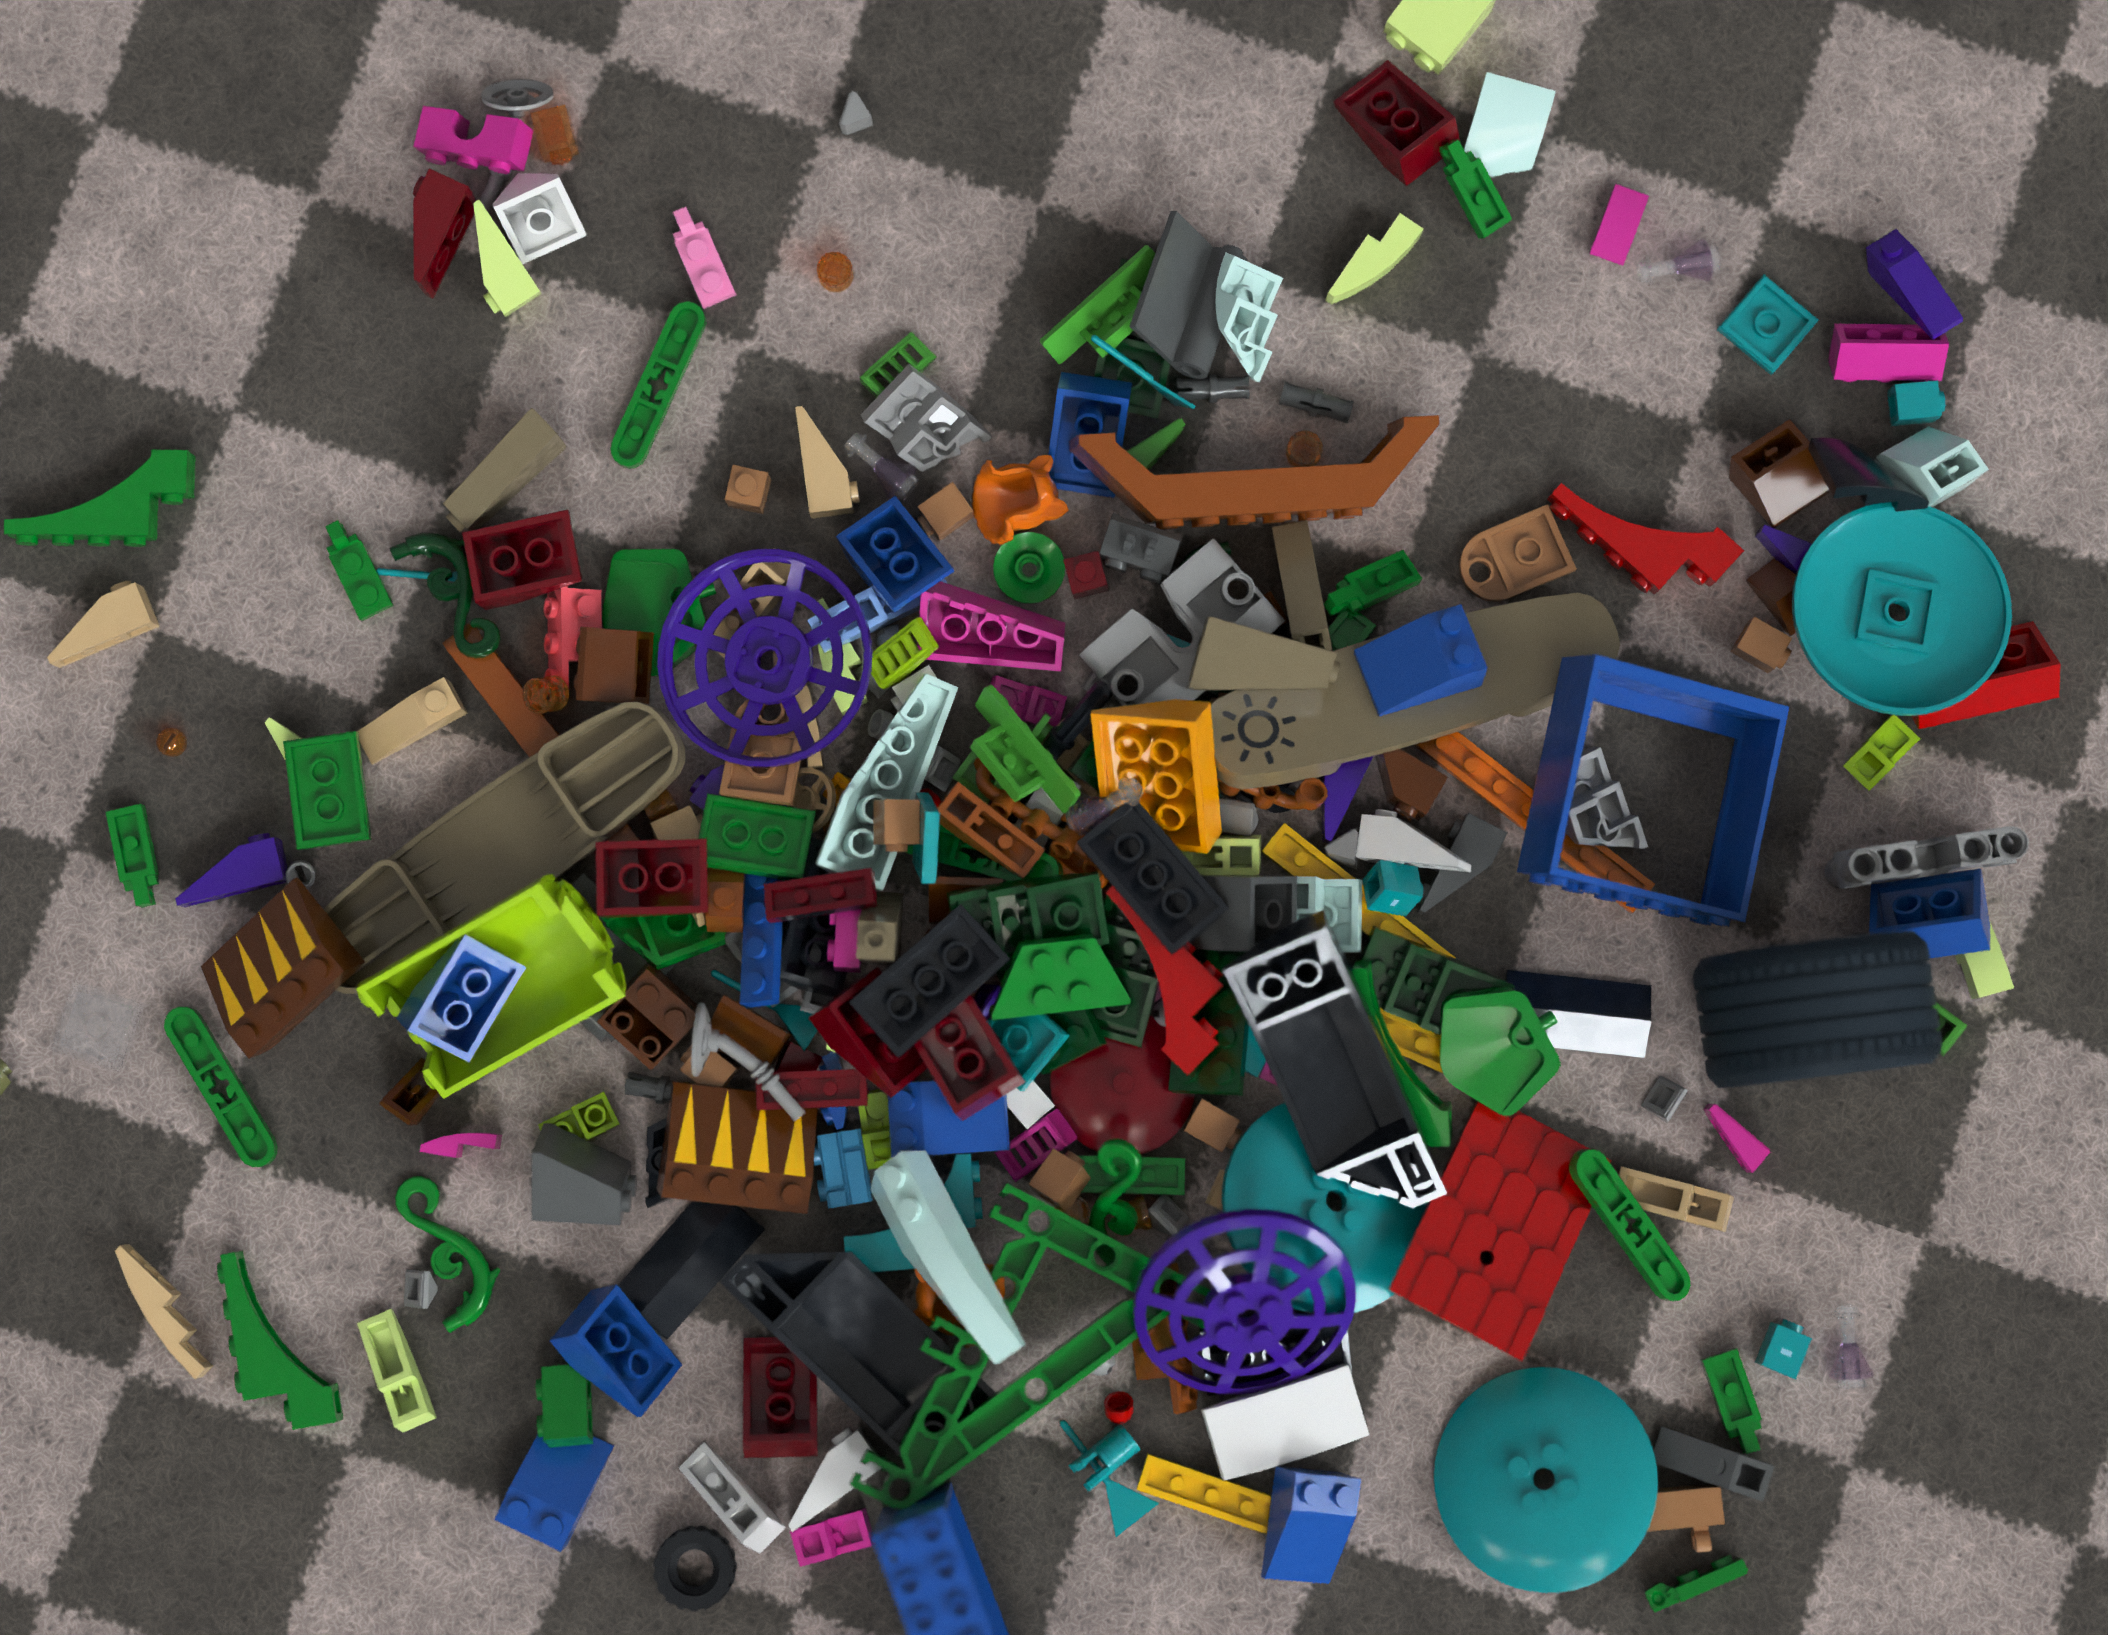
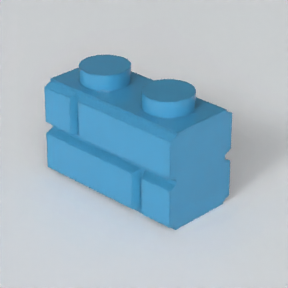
(843, 1168)

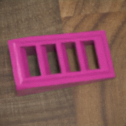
(1055, 1133)
(1741, 1143)

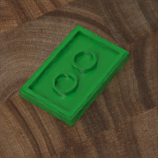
(327, 790)
(756, 837)

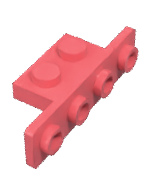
(566, 613)

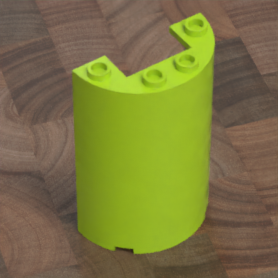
(564, 978)

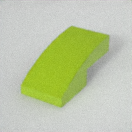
(1881, 752)
(876, 1129)

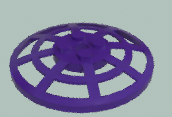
(745, 651)
(1242, 1292)

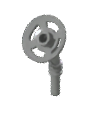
(518, 106)
(709, 1040)

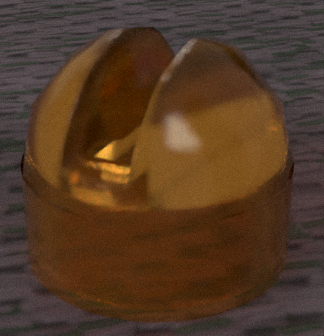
(176, 745)

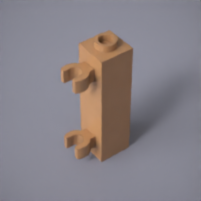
(1689, 1507)

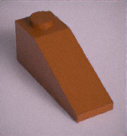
(988, 831)
(725, 901)

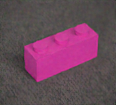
(1886, 353)

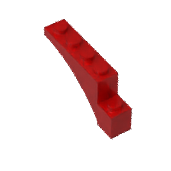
(1645, 552)
(1184, 990)

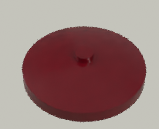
(1122, 1094)

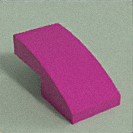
(1619, 224)
(1030, 701)
(453, 1144)
(832, 1537)

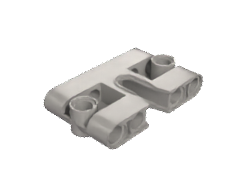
(1149, 656)
(1926, 857)

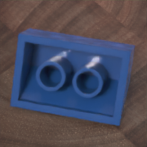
(1942, 909)

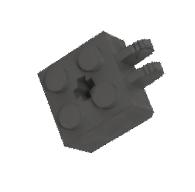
(1140, 548)

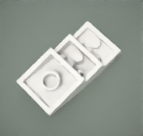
(1285, 1422)

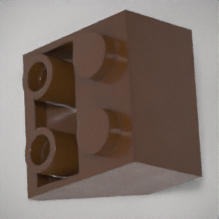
(1778, 474)
(614, 665)
(650, 1016)

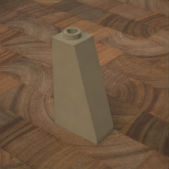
(504, 472)
(1301, 584)
(1251, 659)
(881, 930)

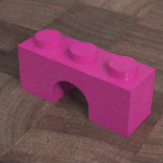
(500, 145)

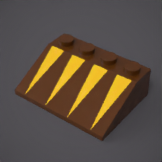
(278, 969)
(732, 1153)

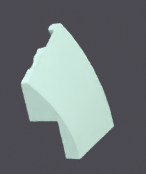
(1508, 124)
(1243, 311)
(1341, 903)

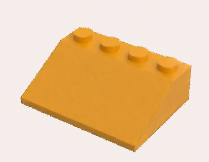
(1173, 759)

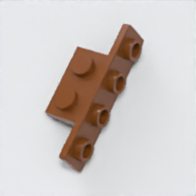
(1182, 1396)

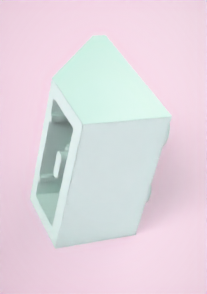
(1934, 464)

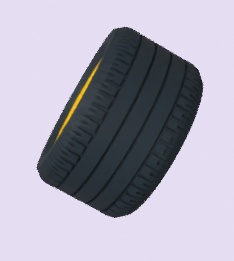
(1817, 1008)

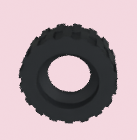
(694, 1596)

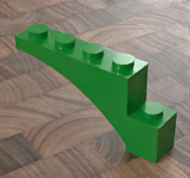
(122, 512)
(1431, 1111)
(264, 1360)

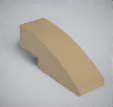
(1679, 1199)

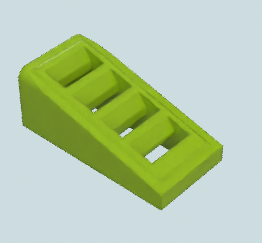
(884, 665)

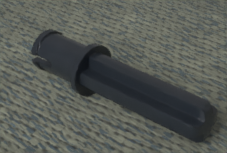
(1063, 736)

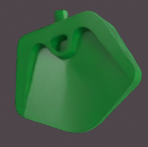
(642, 592)
(1496, 1047)

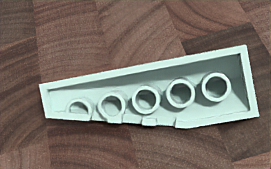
(890, 771)
(942, 1250)

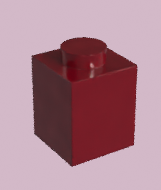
(1086, 575)

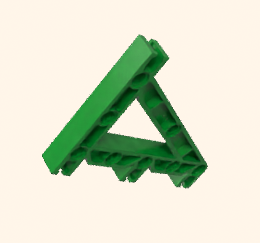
(937, 1455)

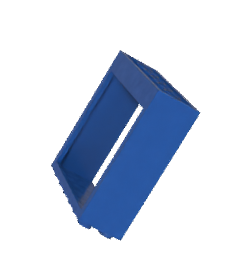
(1758, 737)
(937, 1568)

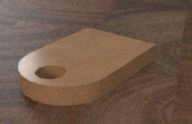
(1518, 556)
(763, 784)

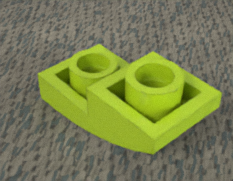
(587, 1118)

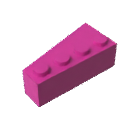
(989, 631)

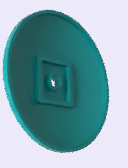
(1941, 578)
(1275, 1173)
(1600, 1488)

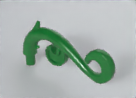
(1108, 1201)
(454, 1241)

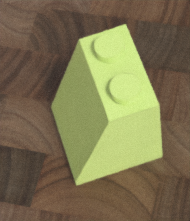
(1435, 28)

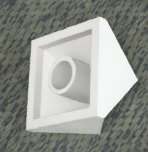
(537, 215)

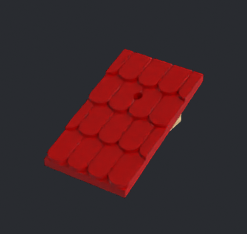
(1503, 1196)

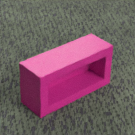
(843, 949)

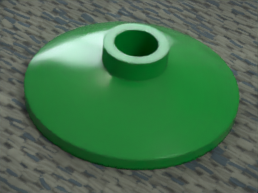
(1026, 549)

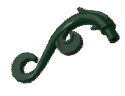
(444, 591)

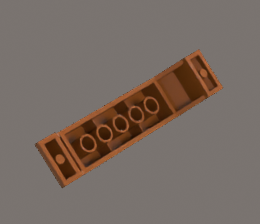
(1254, 493)

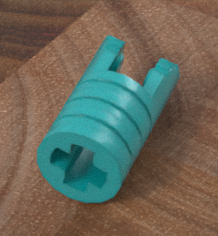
(1111, 1450)

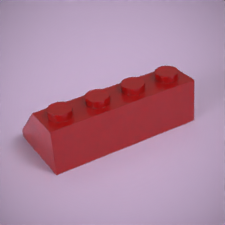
(2023, 677)

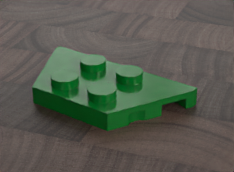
(664, 938)
(1057, 978)

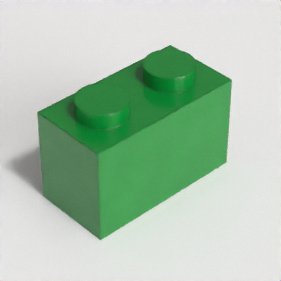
(565, 1407)

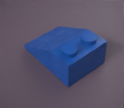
(1082, 408)
(893, 554)
(1422, 661)
(461, 997)
(925, 1122)
(616, 1349)
(553, 1490)
(1308, 1523)

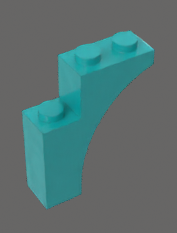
(880, 1249)

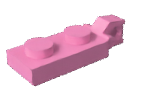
(701, 260)

